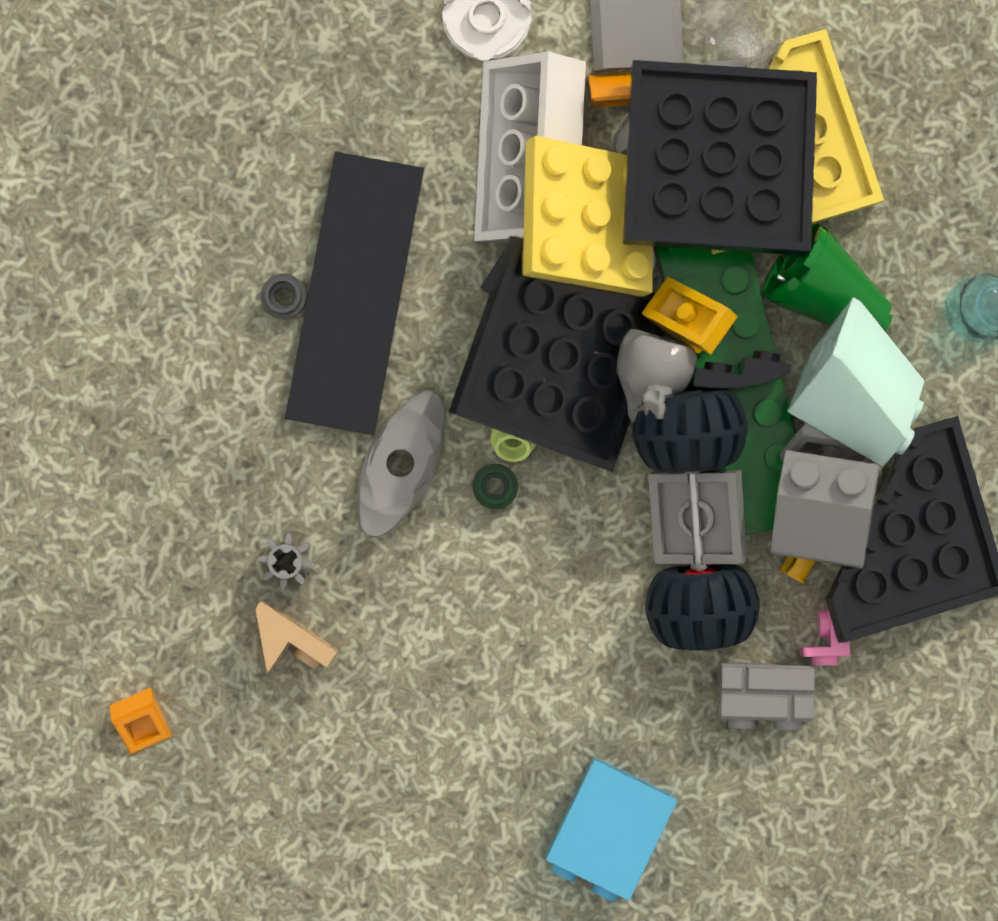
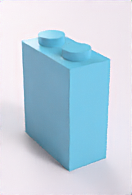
(609, 830)

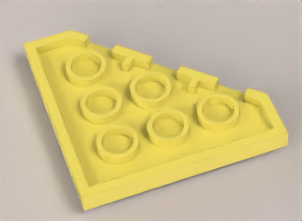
(841, 161)

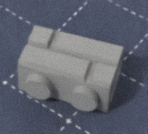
(766, 693)

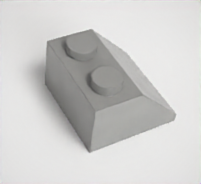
(824, 509)

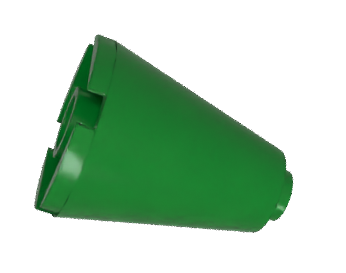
(824, 282)

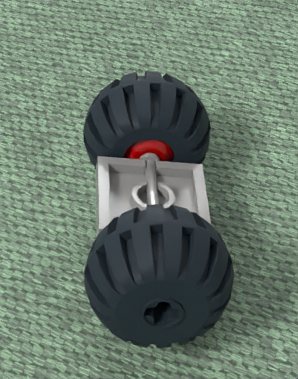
(697, 521)

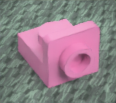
(825, 654)

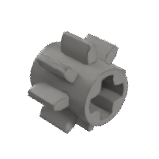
(273, 559)

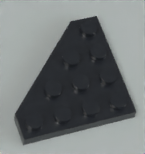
(925, 541)

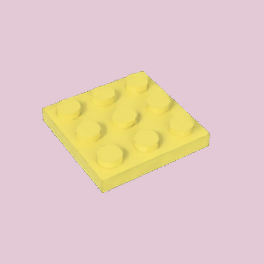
(578, 219)

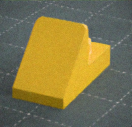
(689, 316)

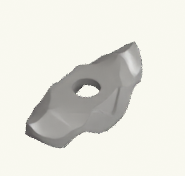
(385, 498)

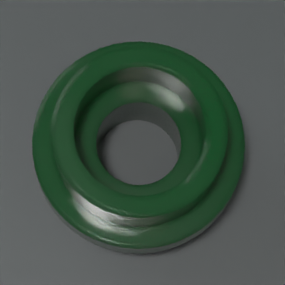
(495, 471)

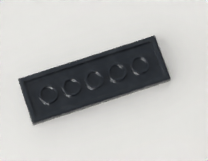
(354, 293)

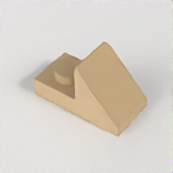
(280, 631)

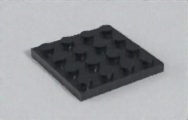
(720, 158)
(550, 363)

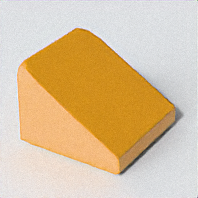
(609, 89)
(139, 721)

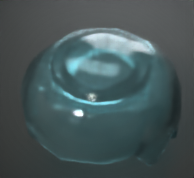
(973, 308)

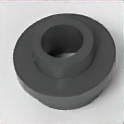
(279, 282)

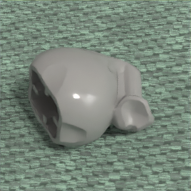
(653, 370)

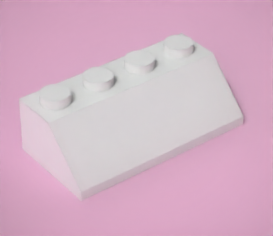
(518, 101)

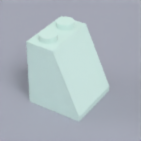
(859, 387)

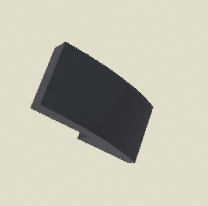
(753, 372)

